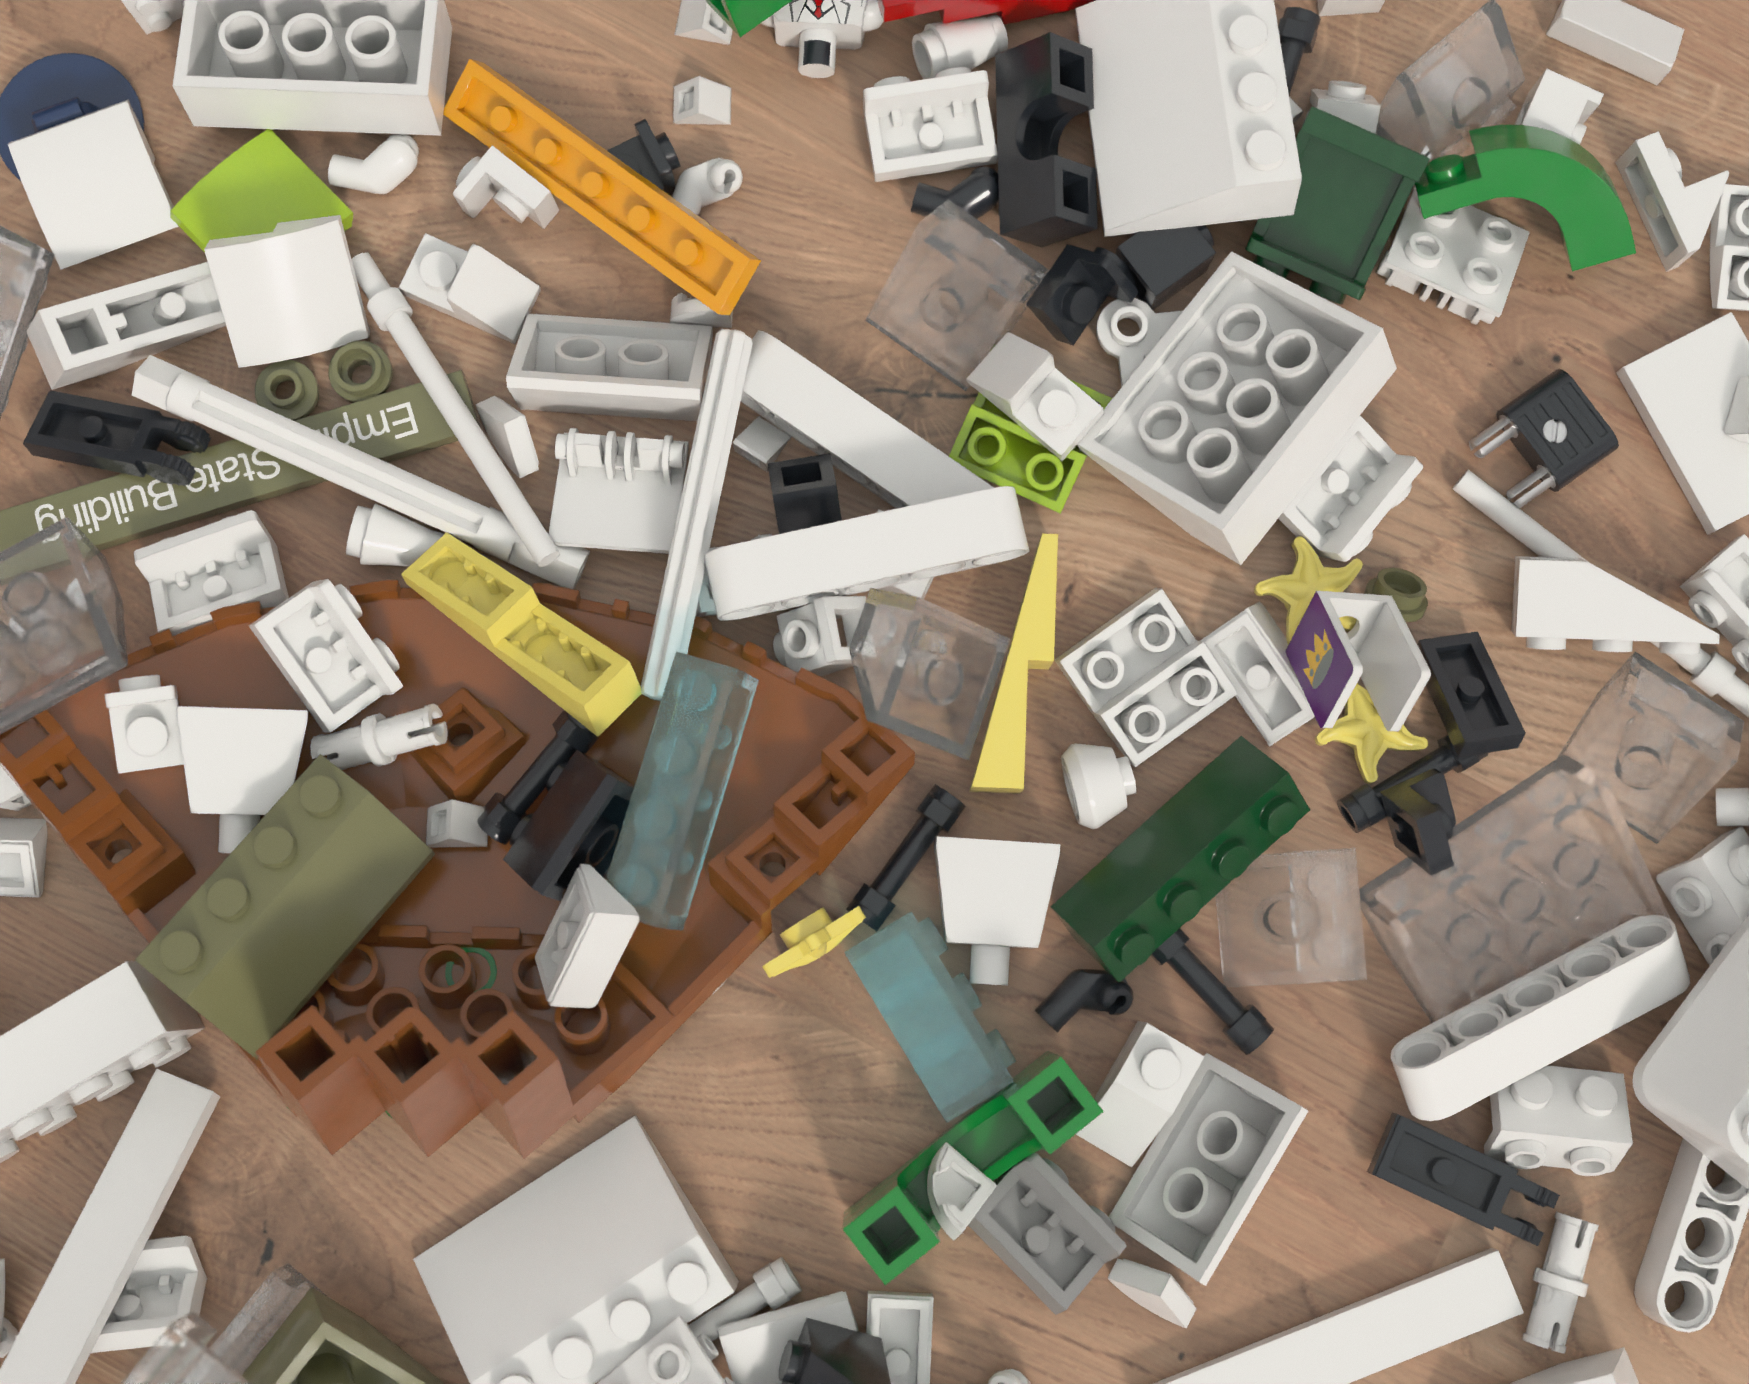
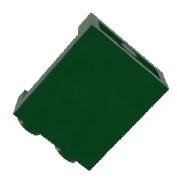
(1344, 206)

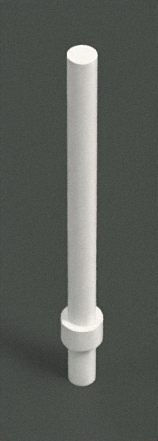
(393, 315)
(1709, 672)

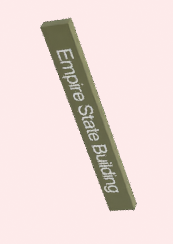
(235, 473)

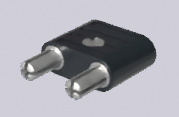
(1553, 431)

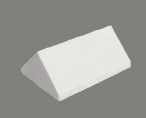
(610, 367)
(1207, 1168)

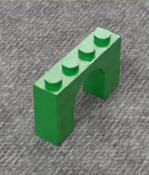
(1035, 1112)

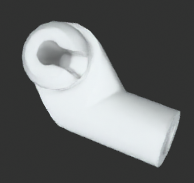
(380, 170)
(707, 183)

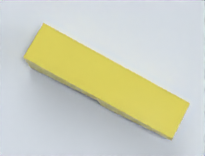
(531, 639)
(1032, 646)

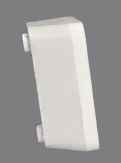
(1700, 1063)

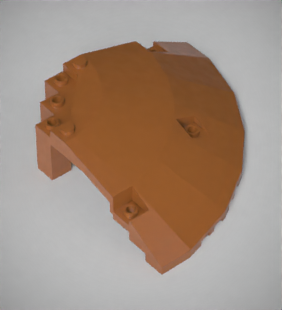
(385, 1020)

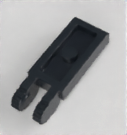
(114, 437)
(1455, 1177)

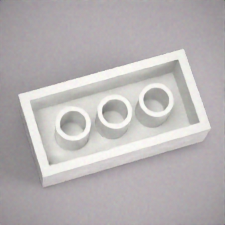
(315, 65)
(87, 1050)

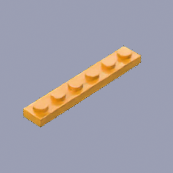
(602, 188)

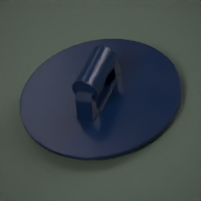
(57, 92)

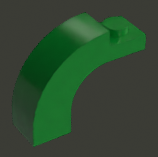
(1541, 169)

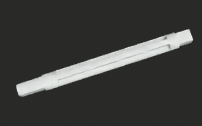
(348, 467)

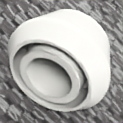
(1096, 783)

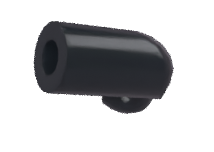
(974, 194)
(1088, 991)

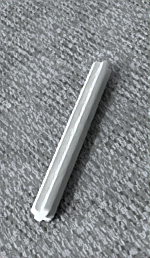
(697, 508)

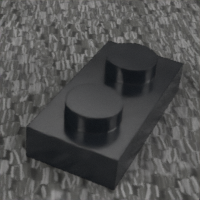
(1470, 695)

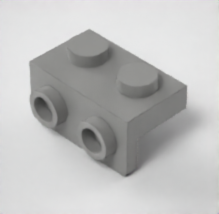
(1046, 1231)

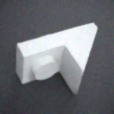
(1671, 213)
(470, 287)
(1035, 394)

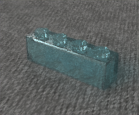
(680, 788)

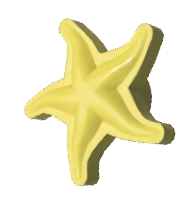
(1307, 577)
(1367, 735)
(812, 939)

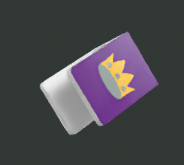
(1375, 649)

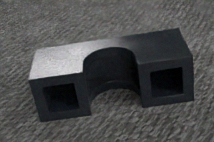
(1036, 97)

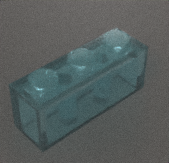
(932, 1015)

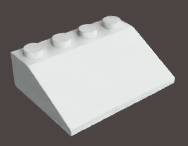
(1189, 113)
(1240, 404)
(576, 1268)

